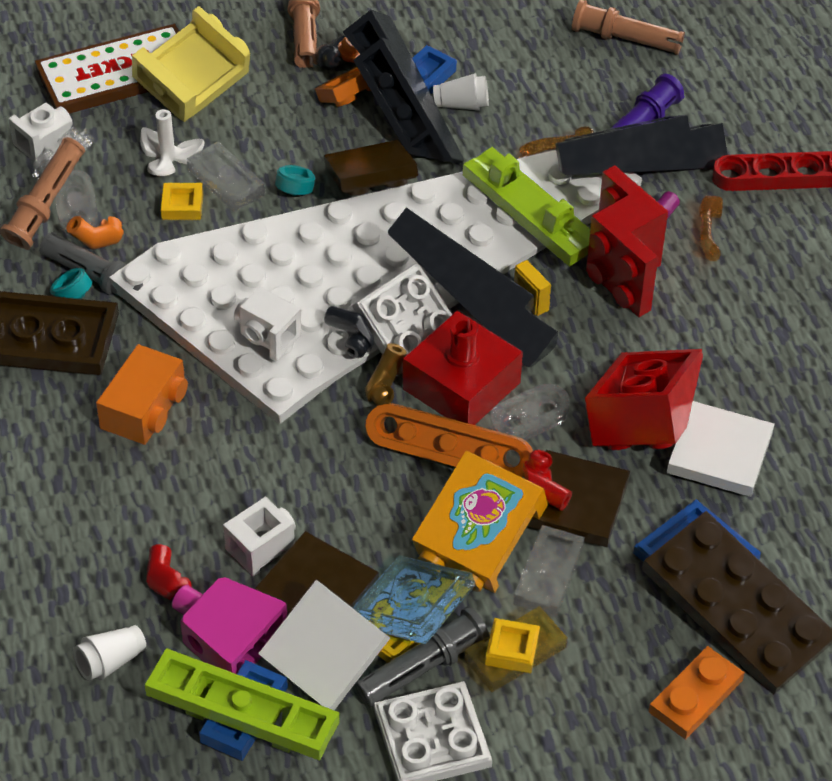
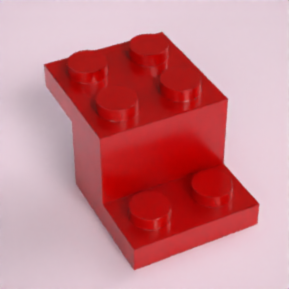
(626, 241)

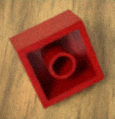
(462, 369)

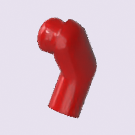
(538, 472)
(160, 576)

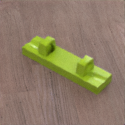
(529, 204)
(242, 704)

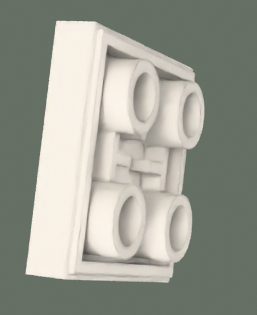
(403, 310)
(721, 449)
(324, 646)
(433, 734)

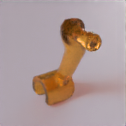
(543, 144)
(710, 208)

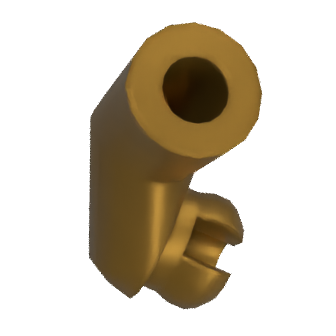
(380, 383)

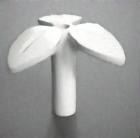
(161, 145)

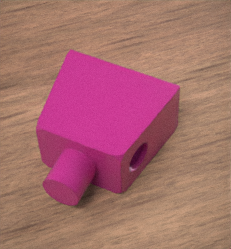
(228, 622)

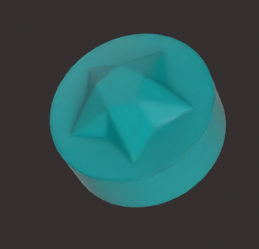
(295, 180)
(71, 284)

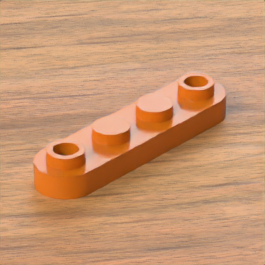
(442, 437)

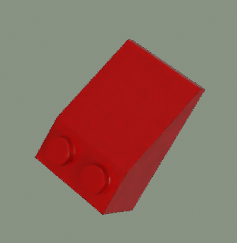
(644, 399)

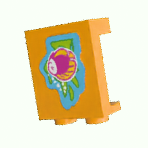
(478, 519)

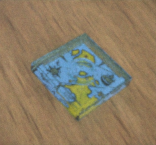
(414, 598)

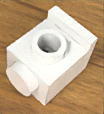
(39, 130)
(269, 321)
(259, 535)

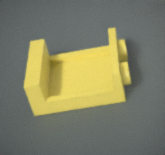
(192, 65)

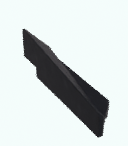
(400, 88)
(644, 146)
(477, 286)

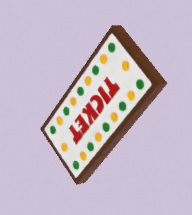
(99, 71)

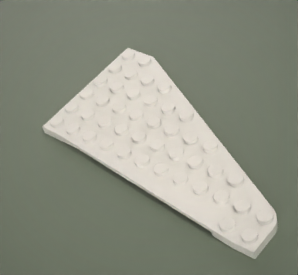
(320, 261)

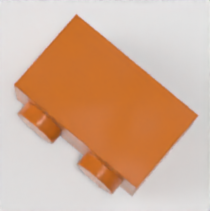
(142, 394)

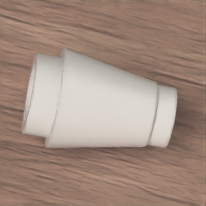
(462, 93)
(108, 651)

